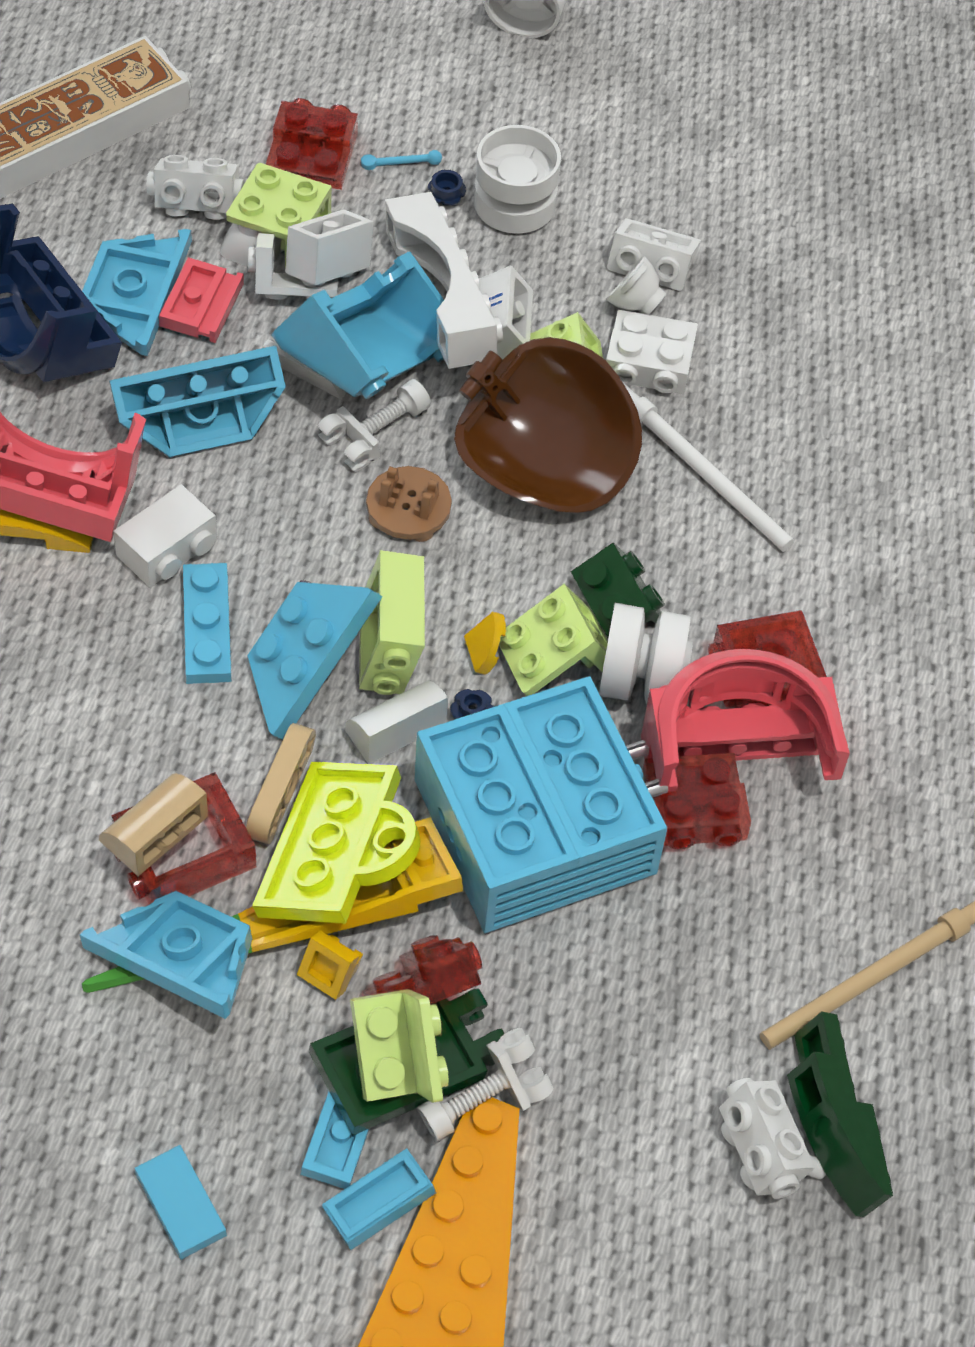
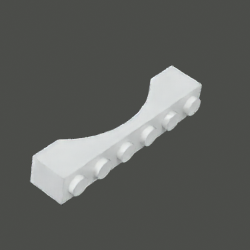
(464, 318)

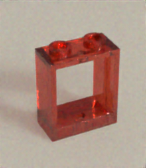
(207, 871)

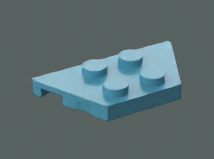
(133, 283)
(305, 646)
(179, 949)

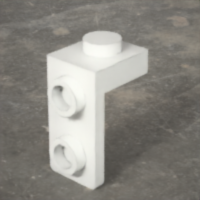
(279, 285)

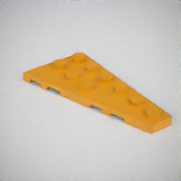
(457, 1255)

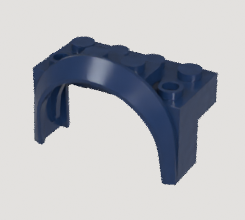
(71, 331)

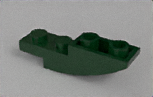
(836, 1125)

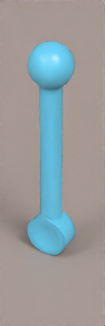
(369, 161)

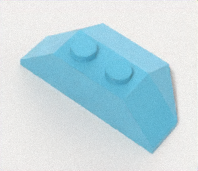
(202, 401)

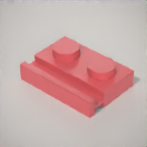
(201, 300)

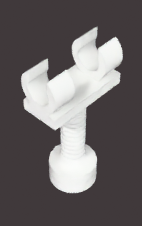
(365, 447)
(527, 1089)

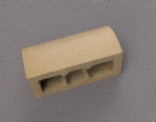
(156, 823)

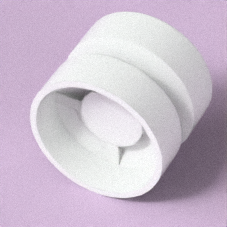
(525, 17)
(516, 179)
(643, 655)

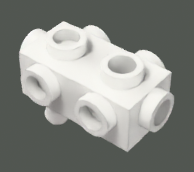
(183, 183)
(766, 1139)

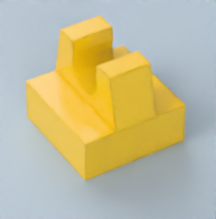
(329, 964)

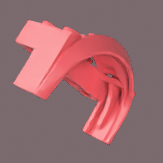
(67, 486)
(798, 726)

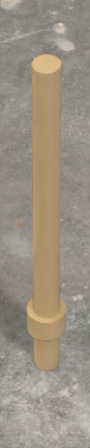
(950, 926)

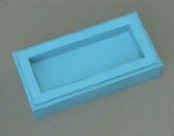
(378, 1199)
(180, 1202)

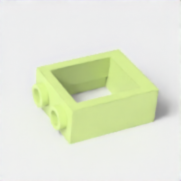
(396, 628)

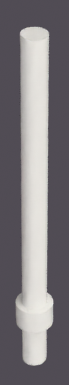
(754, 514)

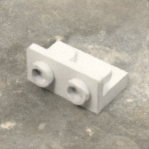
(665, 250)

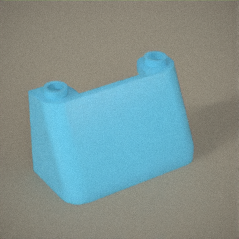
(368, 330)

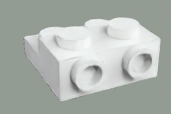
(652, 351)

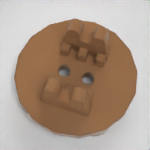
(425, 512)

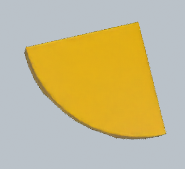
(484, 641)

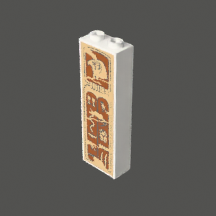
(87, 111)

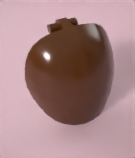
(549, 425)

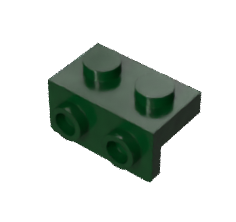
(613, 579)

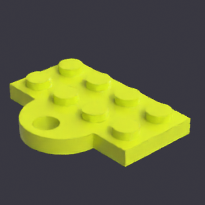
(337, 843)

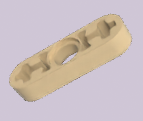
(280, 783)

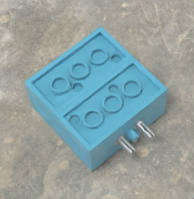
(540, 803)

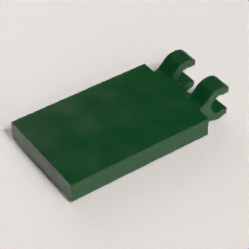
(465, 1061)

